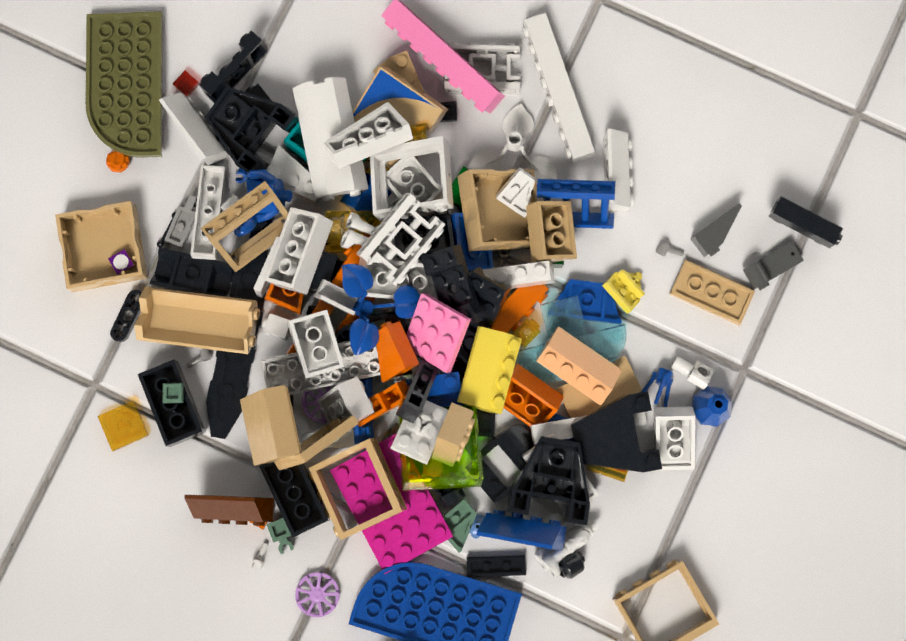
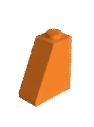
(394, 351)

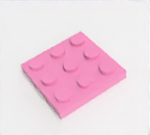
(437, 332)

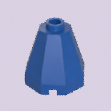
(705, 408)

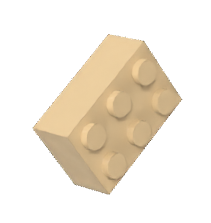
(453, 435)

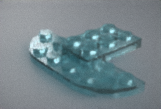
(568, 315)

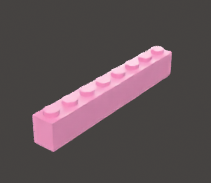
(443, 56)

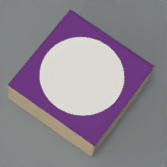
(121, 262)

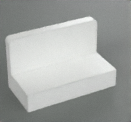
(335, 296)

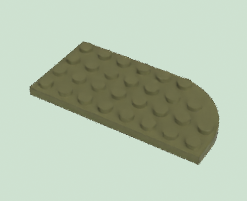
(125, 81)

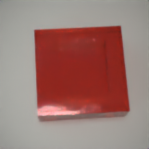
(186, 83)

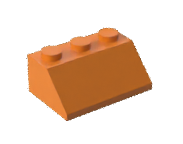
(531, 398)

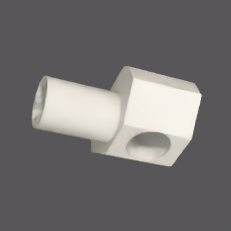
(697, 374)

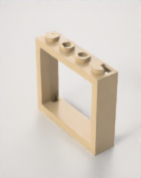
(237, 215)
(384, 474)
(655, 576)

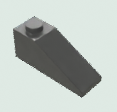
(713, 235)

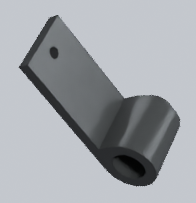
(772, 265)

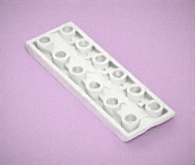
(288, 371)

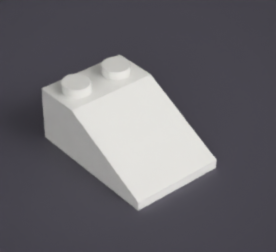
(411, 177)
(315, 344)
(346, 400)
(675, 437)

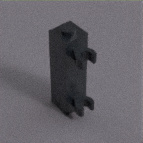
(806, 222)

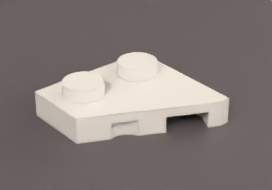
(517, 191)

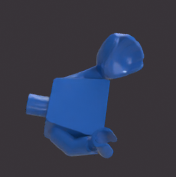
(254, 179)

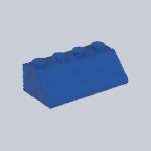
(523, 531)

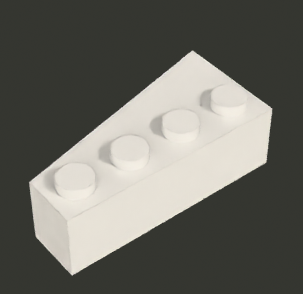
(368, 136)

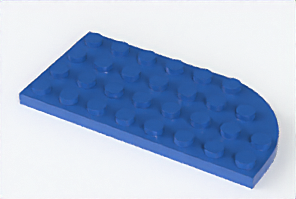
(434, 605)

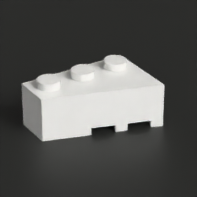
(293, 175)

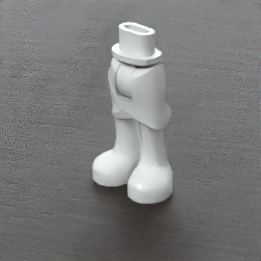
(351, 237)
(574, 539)

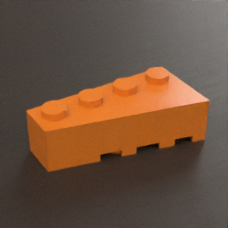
(285, 298)

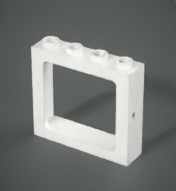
(406, 150)

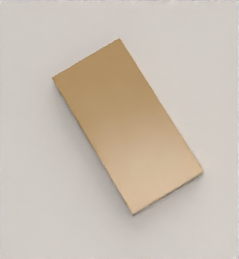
(712, 292)
(580, 405)

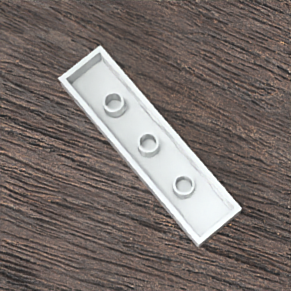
(207, 208)

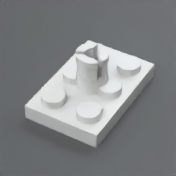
(419, 438)

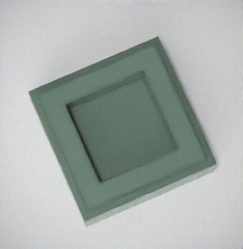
(173, 392)

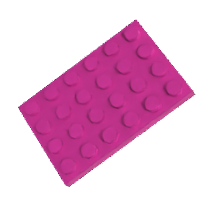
(401, 535)

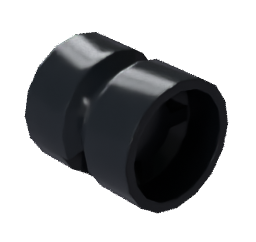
(450, 495)

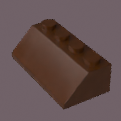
(231, 508)

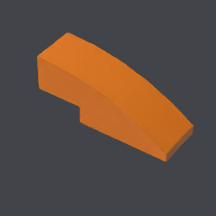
(386, 401)

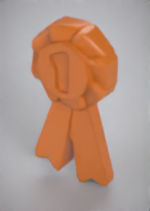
(117, 162)

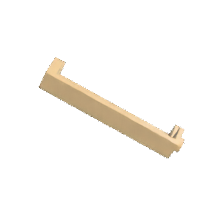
(197, 320)

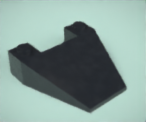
(244, 124)
(610, 436)
(553, 473)

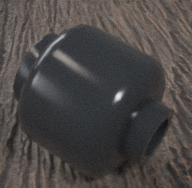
(572, 565)

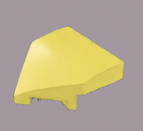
(625, 289)

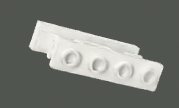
(488, 53)
(389, 228)

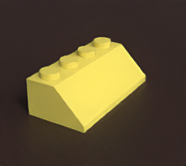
(489, 370)

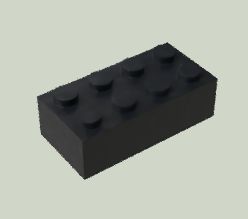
(175, 420)
(295, 497)

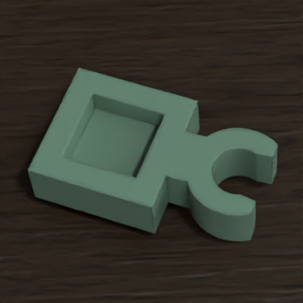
(280, 532)

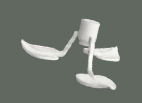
(515, 125)

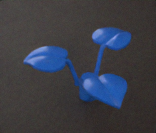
(355, 282)

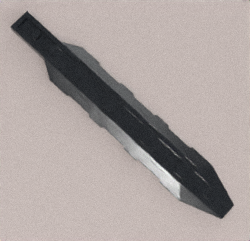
(232, 368)

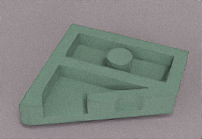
(460, 522)

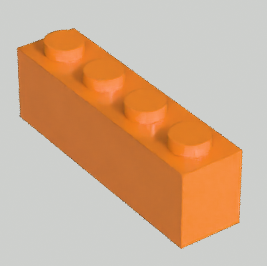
(518, 306)

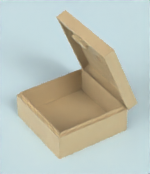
(274, 432)

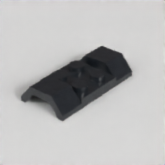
(183, 273)

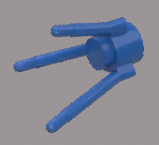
(663, 379)

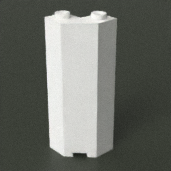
(322, 113)

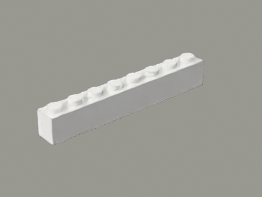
(558, 87)

